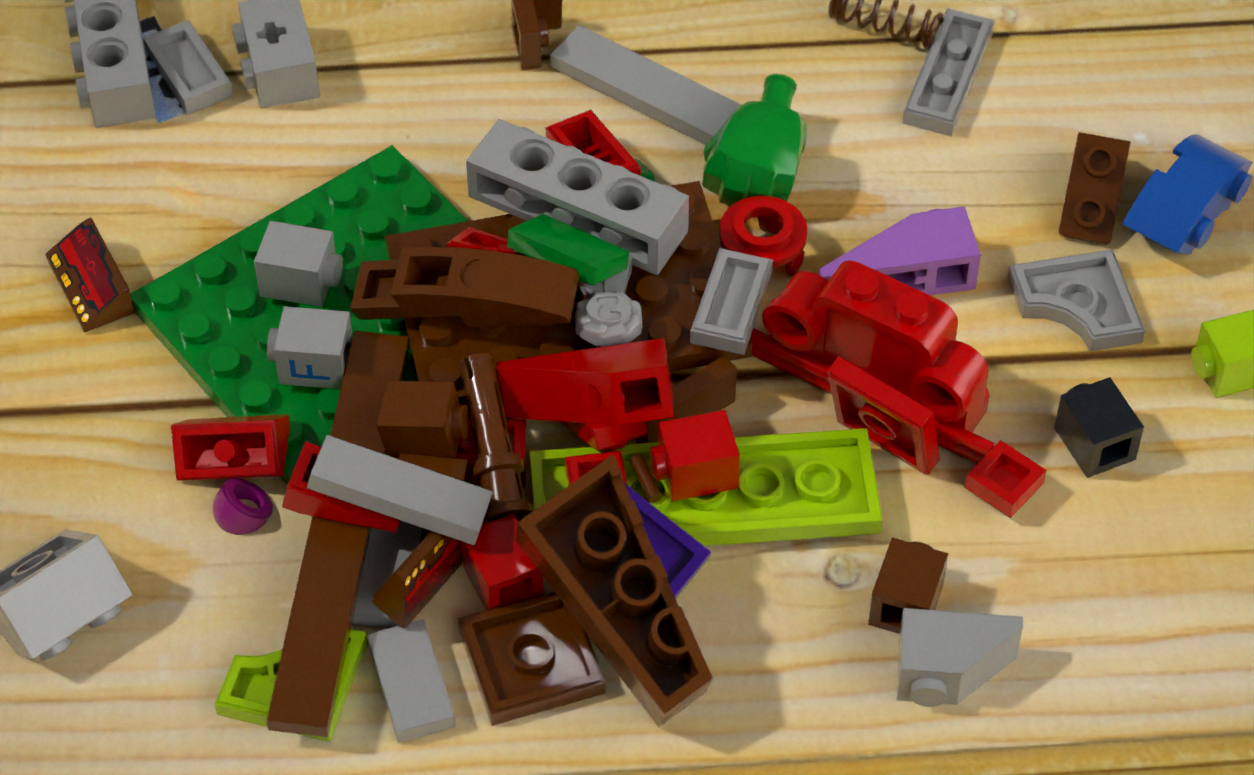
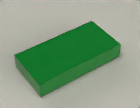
(568, 246)

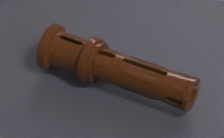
(497, 464)

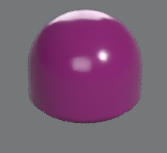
(234, 515)

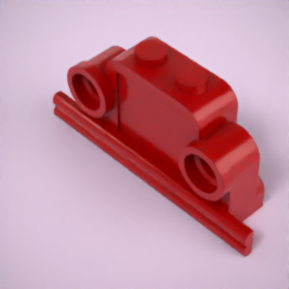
(887, 333)

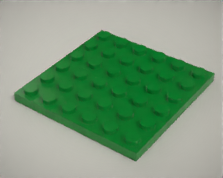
(220, 325)

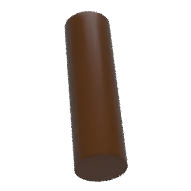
(645, 478)

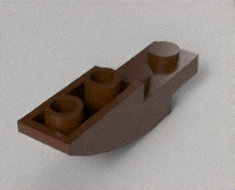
(466, 283)

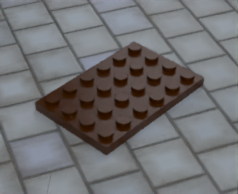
(666, 304)

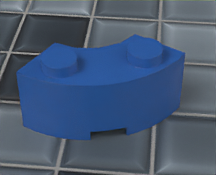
(1182, 204)

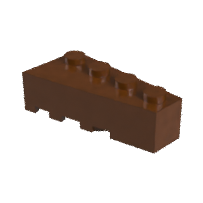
(609, 578)

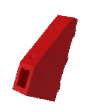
(591, 385)

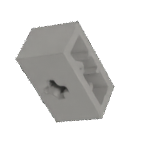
(277, 50)

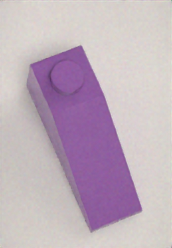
(925, 250)

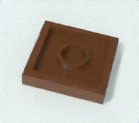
(530, 658)

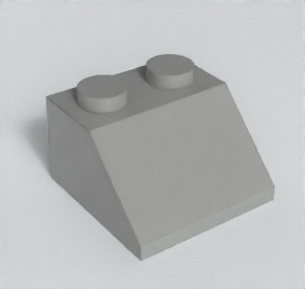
(58, 592)

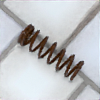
(838, 7)

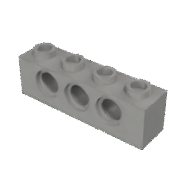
(112, 60)
(539, 176)

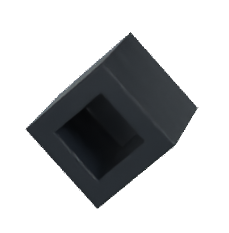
(1098, 426)

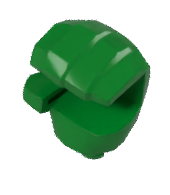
(757, 147)

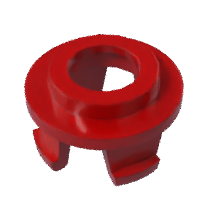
(774, 217)

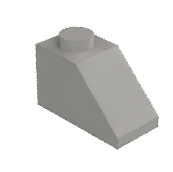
(952, 653)

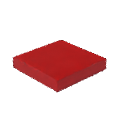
(890, 417)

